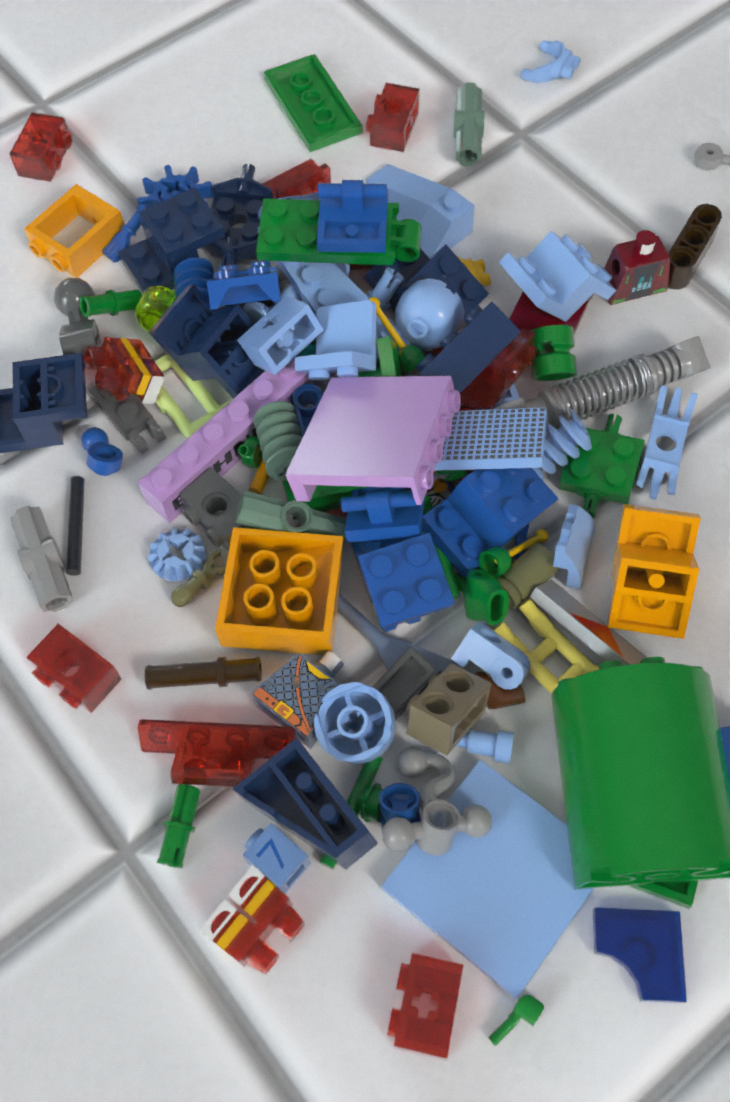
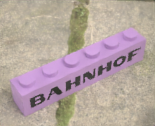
(216, 441)

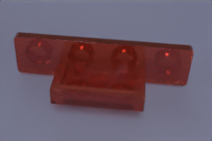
(500, 374)
(212, 751)

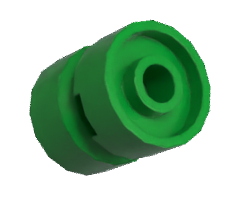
(556, 364)

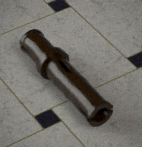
(202, 673)

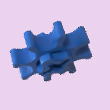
(173, 185)

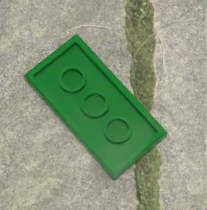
(313, 102)

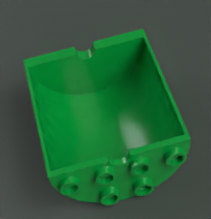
(643, 774)

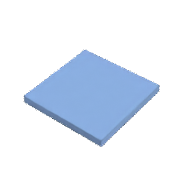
(499, 894)

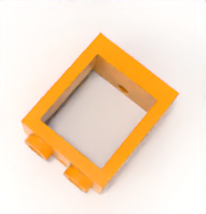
(89, 247)

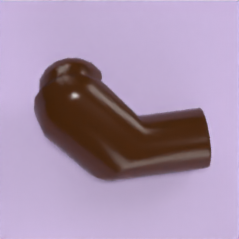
(502, 697)

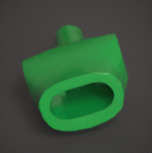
(483, 597)

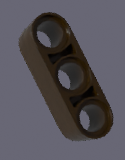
(692, 244)

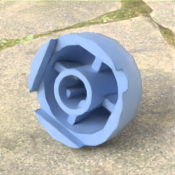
(428, 313)
(355, 723)

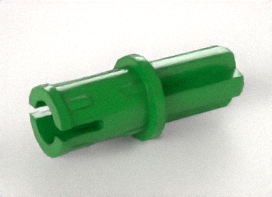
(110, 302)
(179, 826)

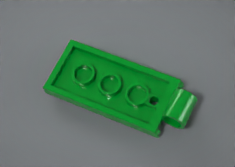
(291, 229)

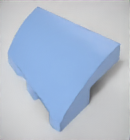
(575, 545)

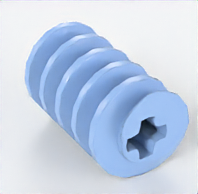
(563, 441)

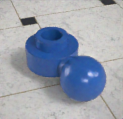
(101, 456)

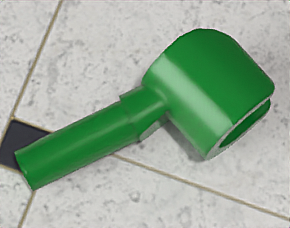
(526, 1008)

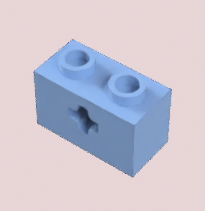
(280, 335)

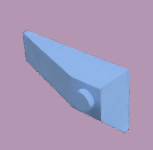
(439, 209)

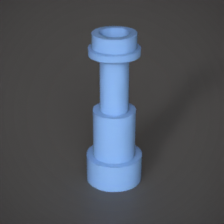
(489, 744)

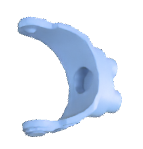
(560, 68)

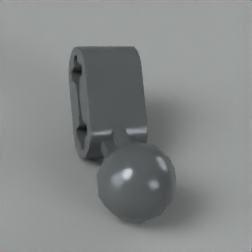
(80, 331)

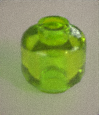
(153, 305)

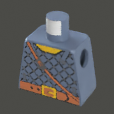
(296, 693)

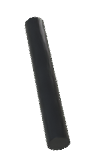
(75, 526)

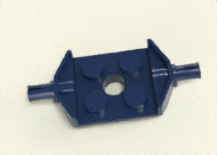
(235, 203)

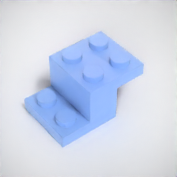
(559, 275)

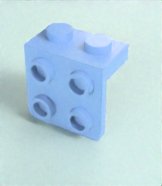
(345, 343)

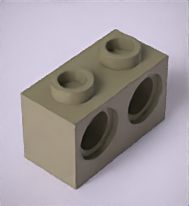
(447, 708)

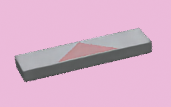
(585, 624)

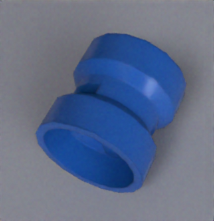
(399, 801)

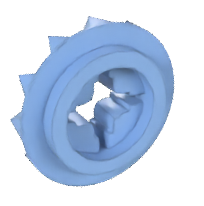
(174, 568)

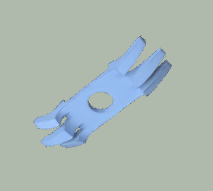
(672, 427)

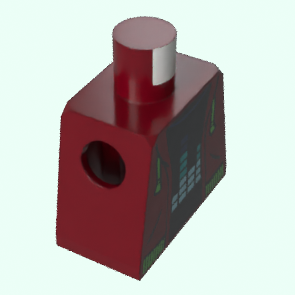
(638, 268)

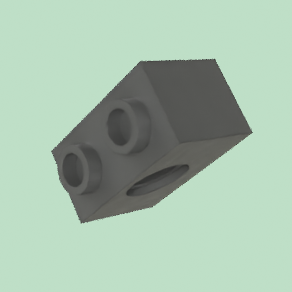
(206, 496)

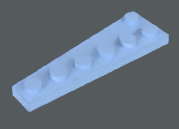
(328, 285)

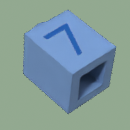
(276, 857)

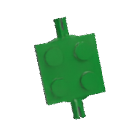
(606, 469)

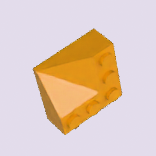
(280, 591)

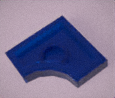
(647, 947)

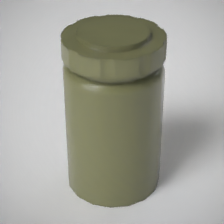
(527, 573)

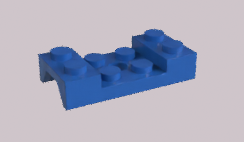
(245, 285)

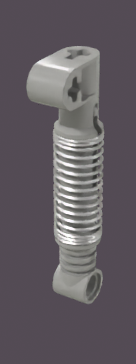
(638, 377)

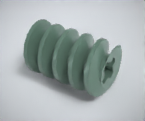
(278, 436)

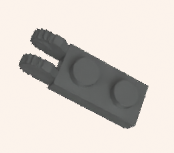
(128, 417)

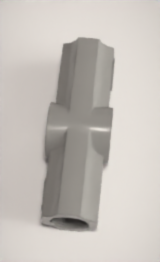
(41, 559)

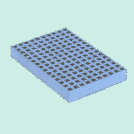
(495, 439)

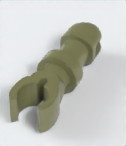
(200, 579)

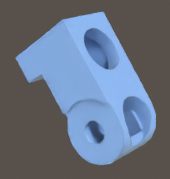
(494, 655)

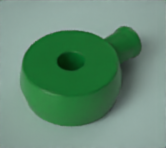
(251, 452)

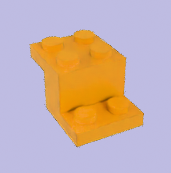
(654, 571)

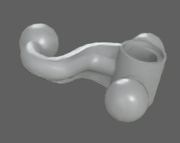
(439, 817)

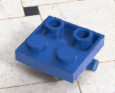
(352, 217)
(382, 514)

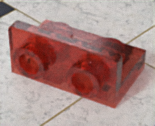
(299, 180)

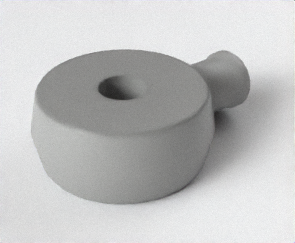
(710, 156)

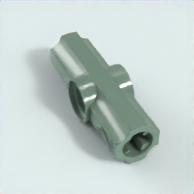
(468, 124)
(270, 514)

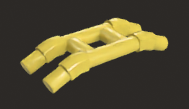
(553, 640)

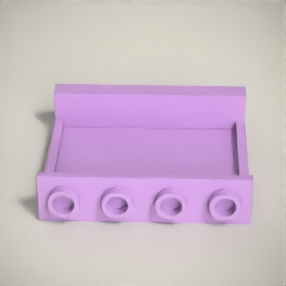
(376, 434)

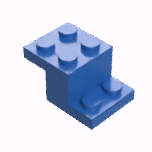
(486, 513)
(402, 578)

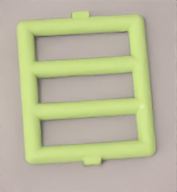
(167, 405)

